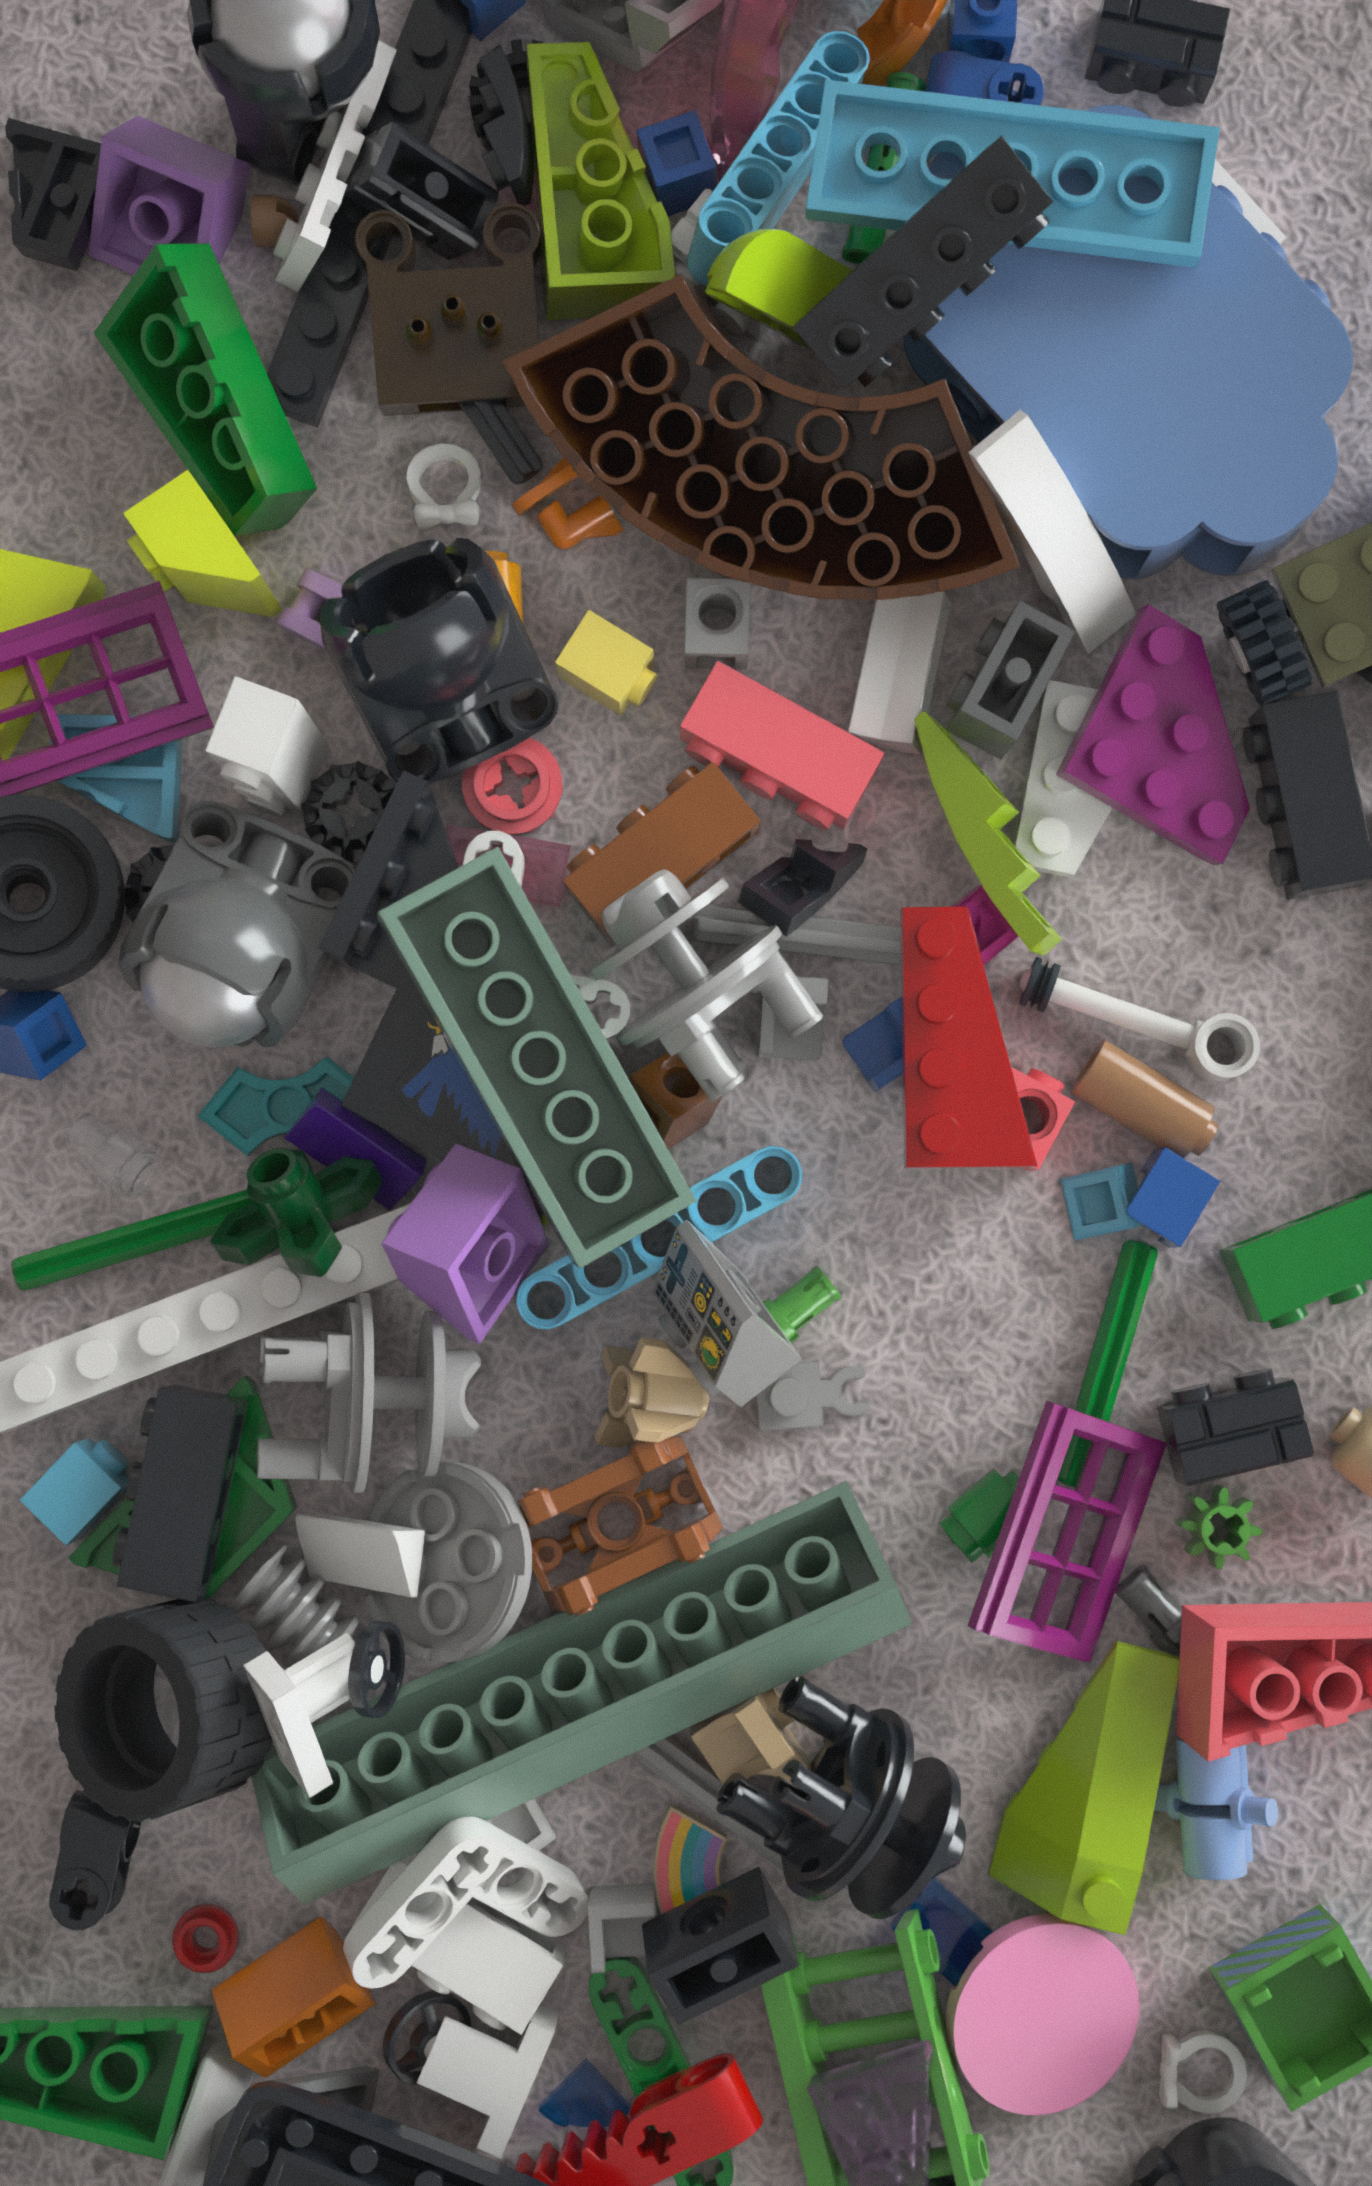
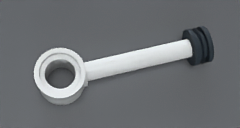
(1043, 986)

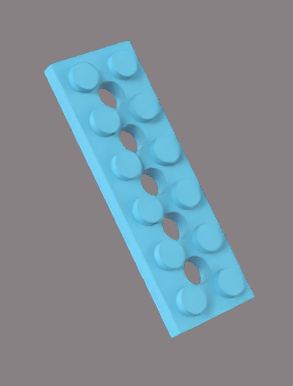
(1046, 141)

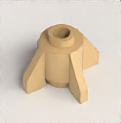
(649, 1394)

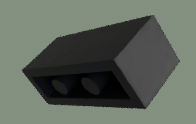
(1309, 796)
(180, 1492)

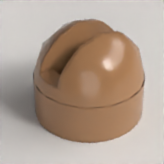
(268, 218)

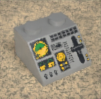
(719, 1319)

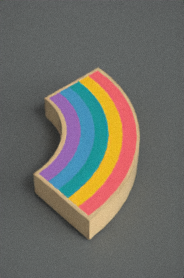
(685, 1857)

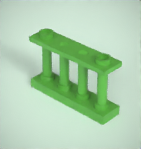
(806, 2043)

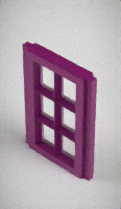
(116, 741)
(1024, 1519)

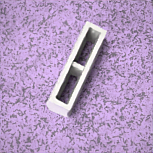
(900, 670)

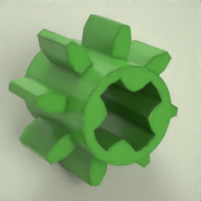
(1201, 1528)

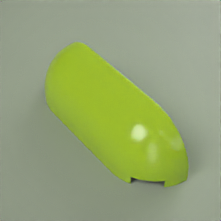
(773, 279)

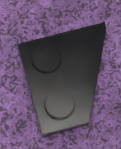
(52, 193)

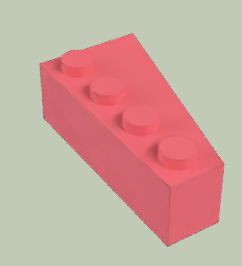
(1270, 1671)

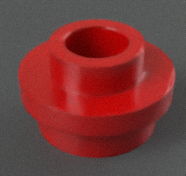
(194, 1955)

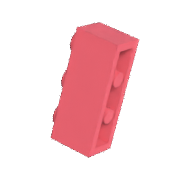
(779, 747)

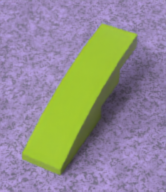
(976, 816)

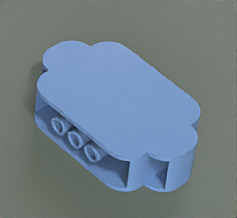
(1161, 389)

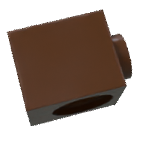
(672, 1098)

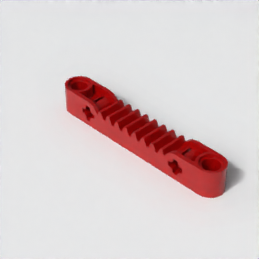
(703, 2108)

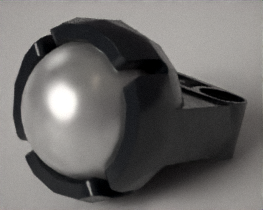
(283, 70)

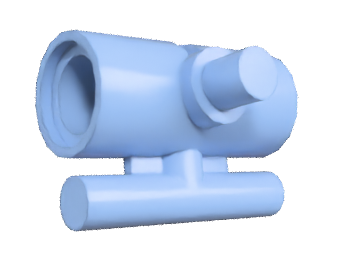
(1214, 1812)

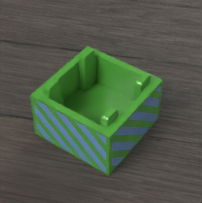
(1302, 2005)

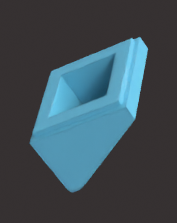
(1099, 1200)

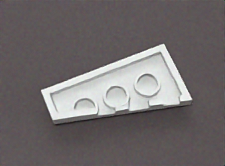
(324, 187)

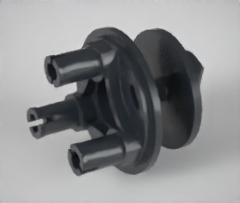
(860, 1812)

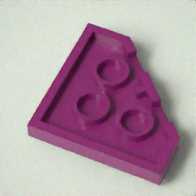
(1161, 741)

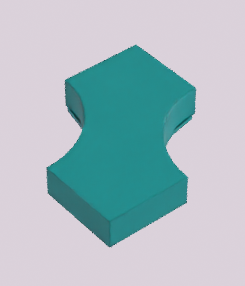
(259, 1109)

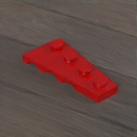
(956, 1067)

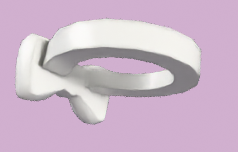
(426, 511)
(1173, 2091)

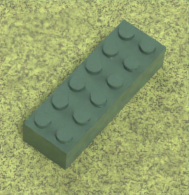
(536, 1057)

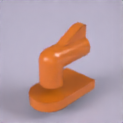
(565, 531)

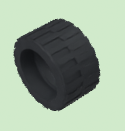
(112, 1720)

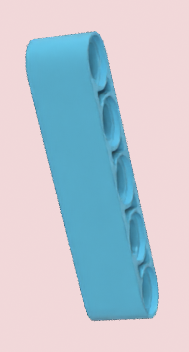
(776, 155)
(638, 1263)

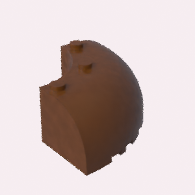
(757, 470)

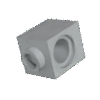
(706, 645)

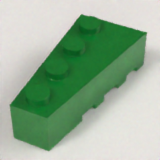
(102, 2071)

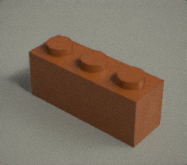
(683, 834)

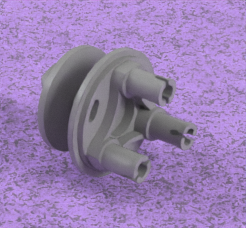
(686, 1016)
(352, 1391)

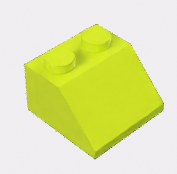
(193, 549)

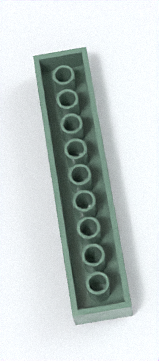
(582, 1691)

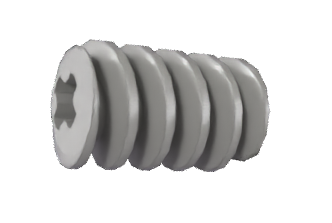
(292, 1608)

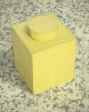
(607, 664)

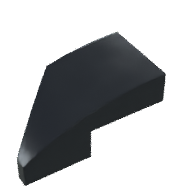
(799, 884)

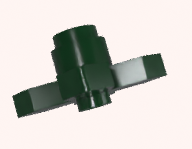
(295, 1210)

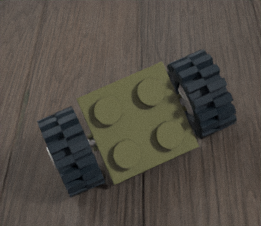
(1329, 612)

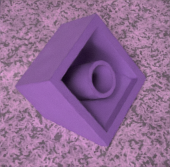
(162, 191)
(467, 1240)

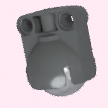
(233, 929)

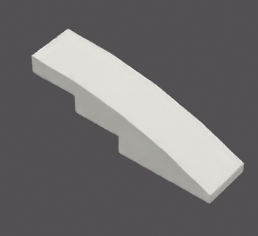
(1053, 531)

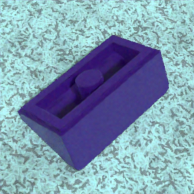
(333, 1132)

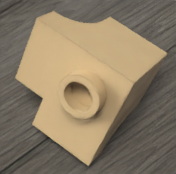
(749, 1739)

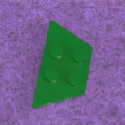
(252, 1512)

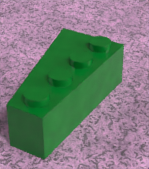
(206, 387)

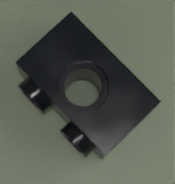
(718, 1945)

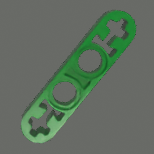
(640, 2072)

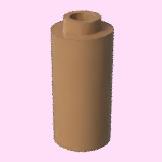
(1145, 1101)

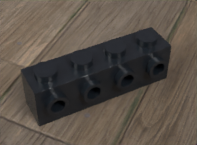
(925, 262)

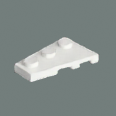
(1056, 816)

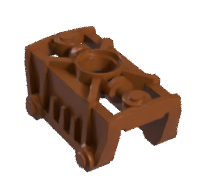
(625, 1558)

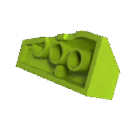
(595, 207)
(1088, 1808)

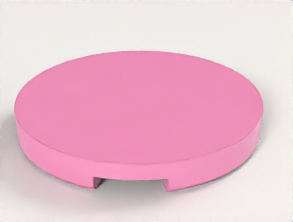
(1042, 2015)

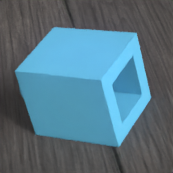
(79, 1489)

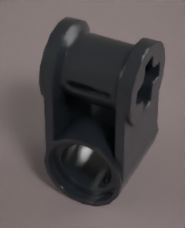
(95, 1850)

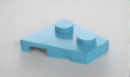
(136, 787)

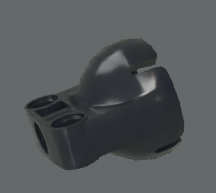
(436, 658)

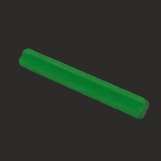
(125, 1242)
(1111, 1346)

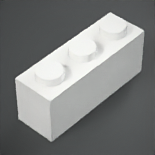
(267, 747)
(484, 1958)

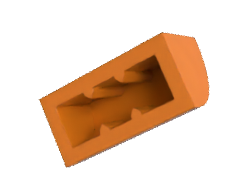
(289, 1999)

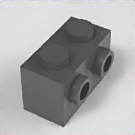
(1010, 679)

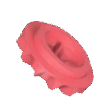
(540, 796)

